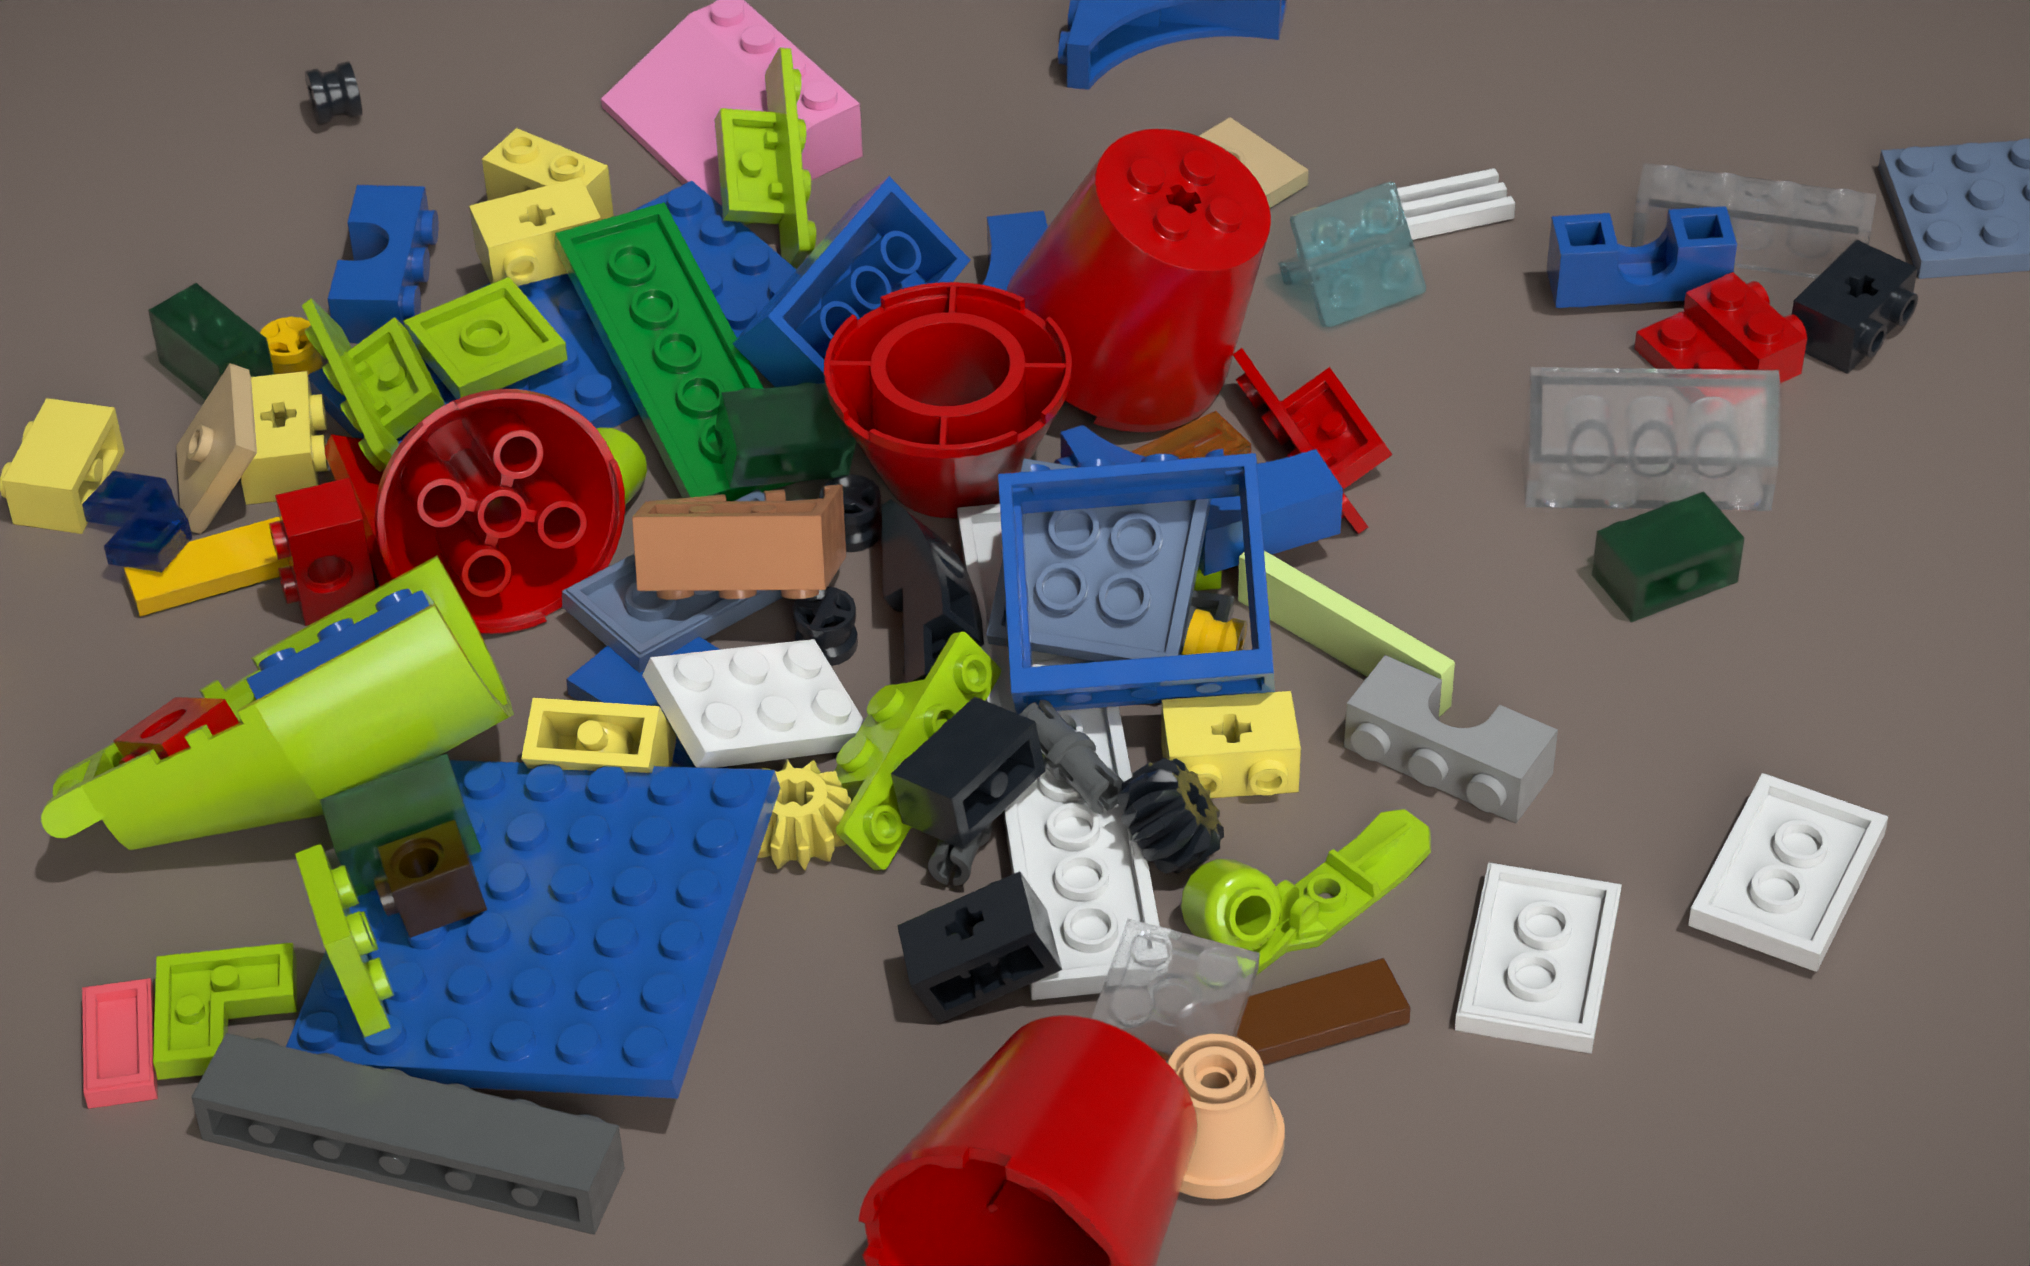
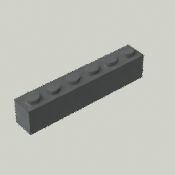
(410, 1132)

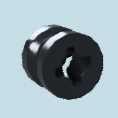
(333, 93)
(861, 511)
(829, 621)

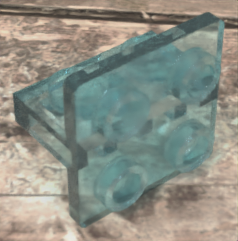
(1355, 255)

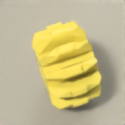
(805, 816)

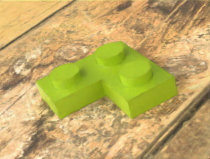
(206, 989)

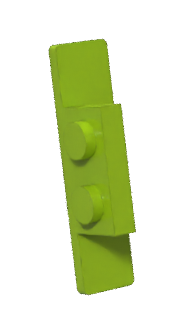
(763, 162)
(381, 379)
(895, 727)

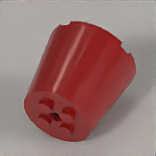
(1150, 277)
(1042, 1158)

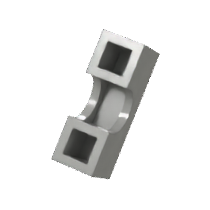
(1488, 765)

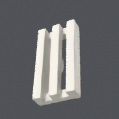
(1456, 203)

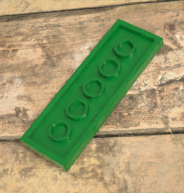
(662, 338)

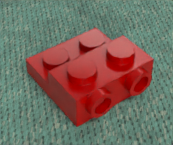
(1726, 329)

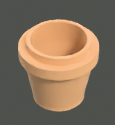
(1236, 1118)

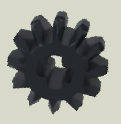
(1170, 816)

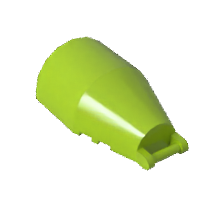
(325, 732)

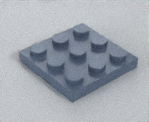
(1962, 206)
(1108, 579)

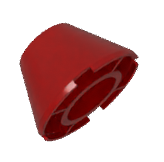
(948, 390)

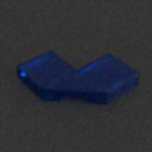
(149, 520)

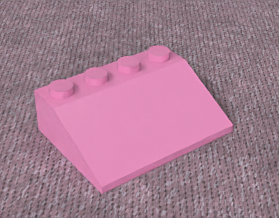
(721, 62)

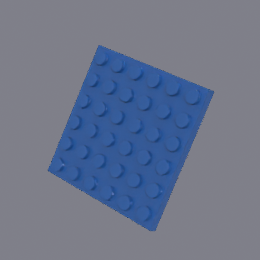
(594, 939)

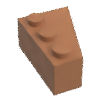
(739, 545)

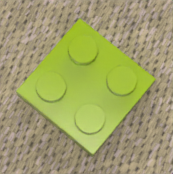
(486, 339)
(346, 938)

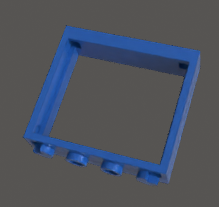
(1141, 680)

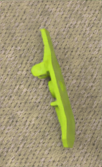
(1356, 877)

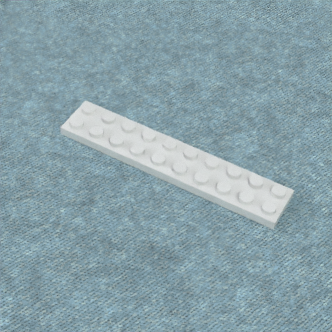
(1068, 854)

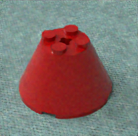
(509, 500)

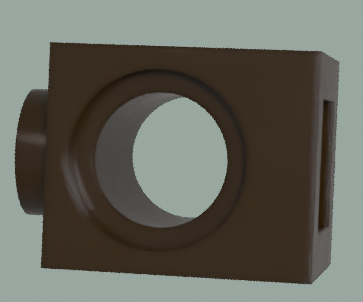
(429, 879)

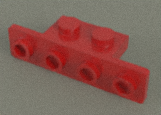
(1323, 419)

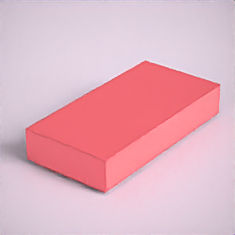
(118, 1043)

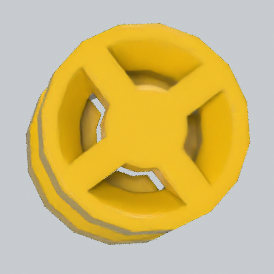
(290, 347)
(1212, 635)

